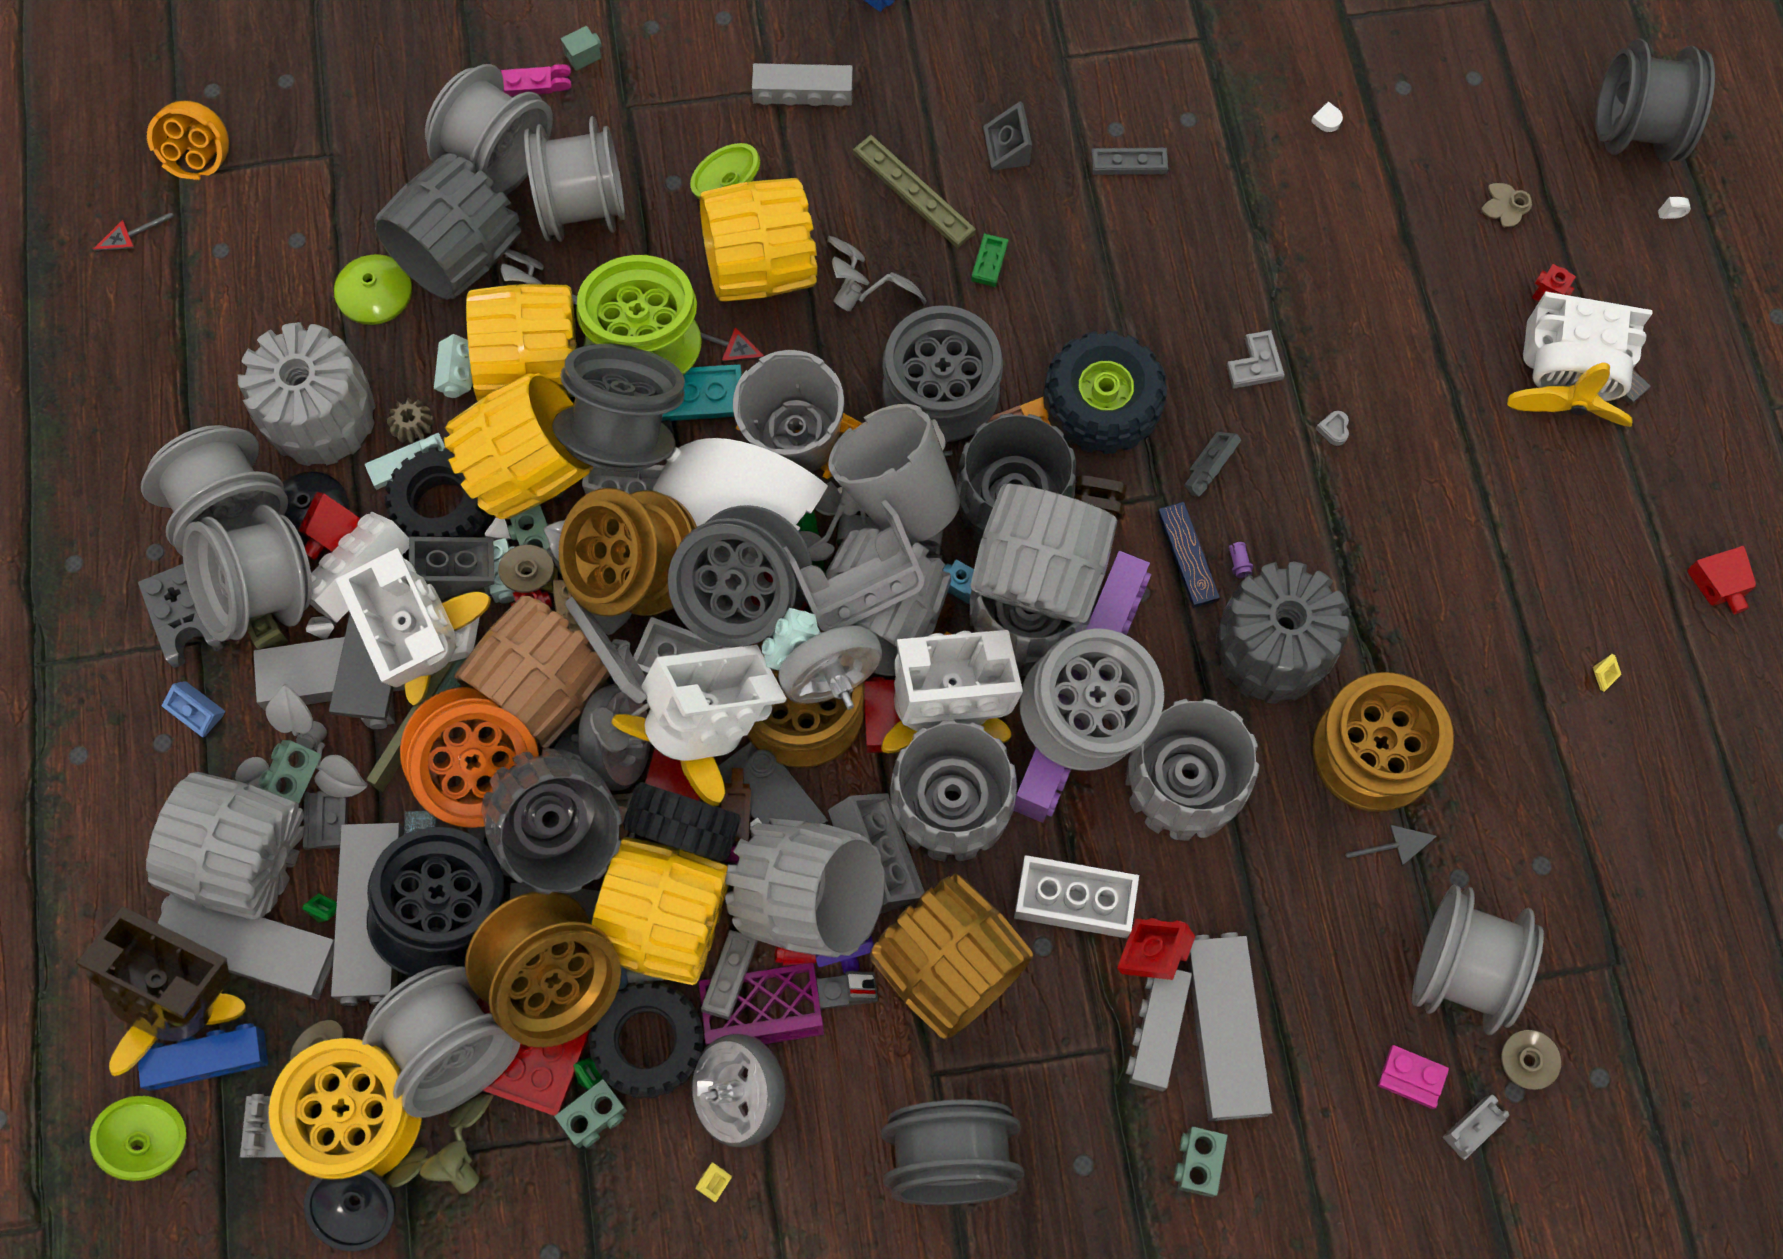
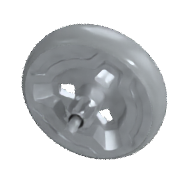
(830, 665)

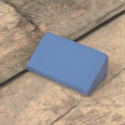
(192, 708)

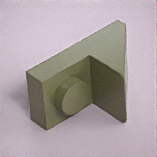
(265, 632)

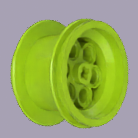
(642, 306)

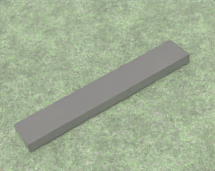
(606, 651)

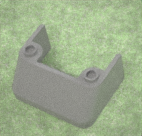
(866, 587)

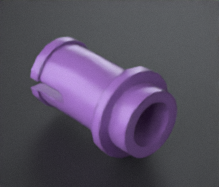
(1240, 559)

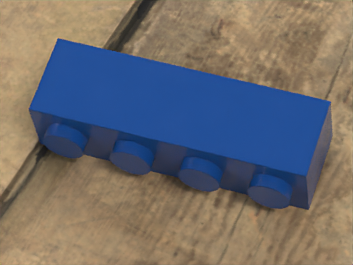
(203, 1058)

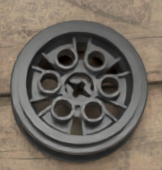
(952, 1152)

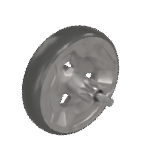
(620, 768)
(722, 1090)

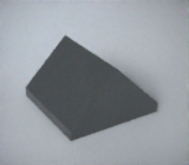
(1009, 139)

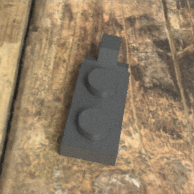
(1211, 461)

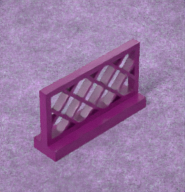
(771, 1030)

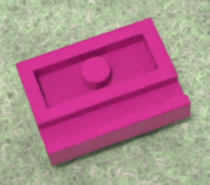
(1413, 1077)

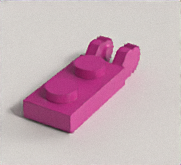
(536, 80)

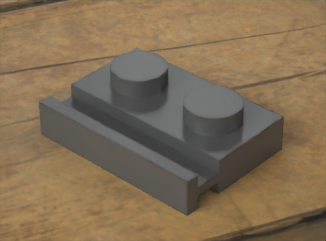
(323, 820)

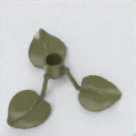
(450, 1162)

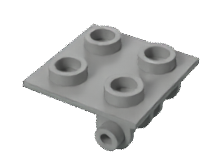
(257, 1134)

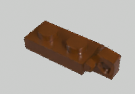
(738, 800)

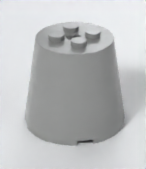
(788, 394)
(898, 461)

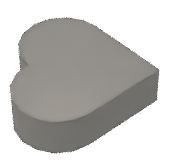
(1334, 428)

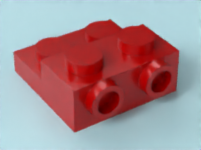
(1156, 948)

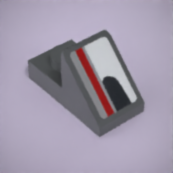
(847, 990)

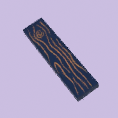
(1188, 555)

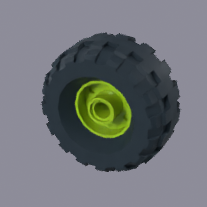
(1105, 392)

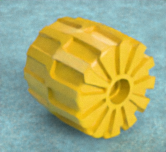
(758, 239)
(518, 333)
(511, 449)
(661, 909)

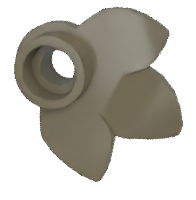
(1504, 204)

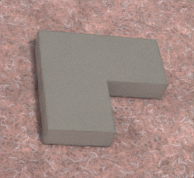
(1262, 365)

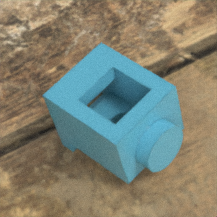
(958, 587)

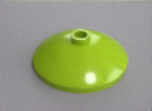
(726, 167)
(375, 300)
(138, 1122)

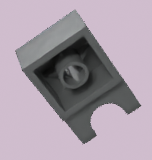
(174, 614)

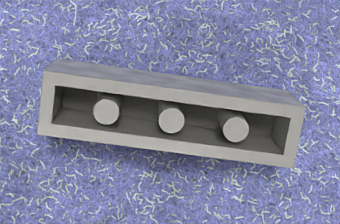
(802, 84)
(1159, 1031)

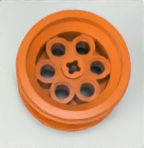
(429, 733)

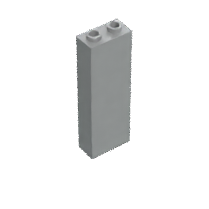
(305, 667)
(255, 947)
(357, 967)
(1228, 1028)

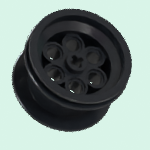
(450, 878)

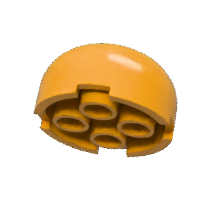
(192, 128)

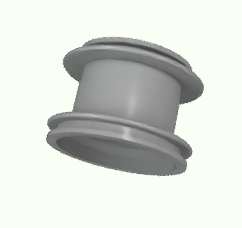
(485, 125)
(573, 179)
(210, 476)
(246, 572)
(1129, 674)
(1478, 960)
(439, 1041)

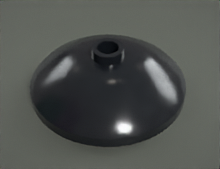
(305, 486)
(343, 1220)

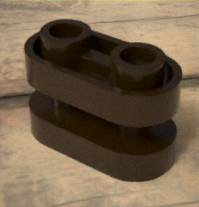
(1101, 493)

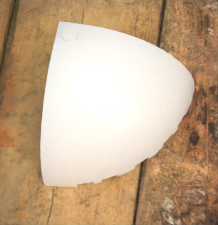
(731, 473)

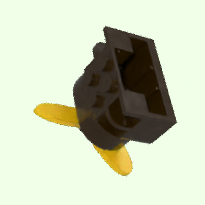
(156, 984)

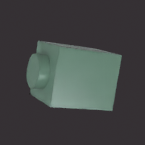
(581, 47)

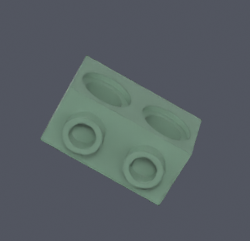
(536, 534)
(295, 777)
(587, 1107)
(1208, 1164)

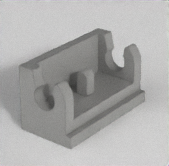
(1475, 1126)

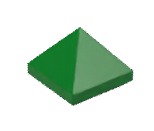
(320, 908)
(586, 1073)

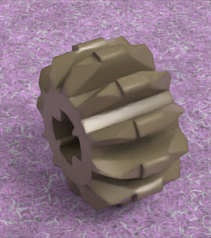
(402, 424)

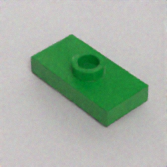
(989, 260)

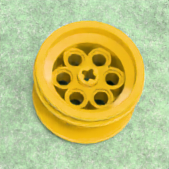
(306, 1084)

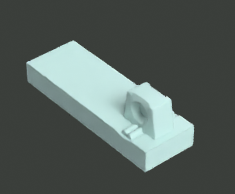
(382, 467)

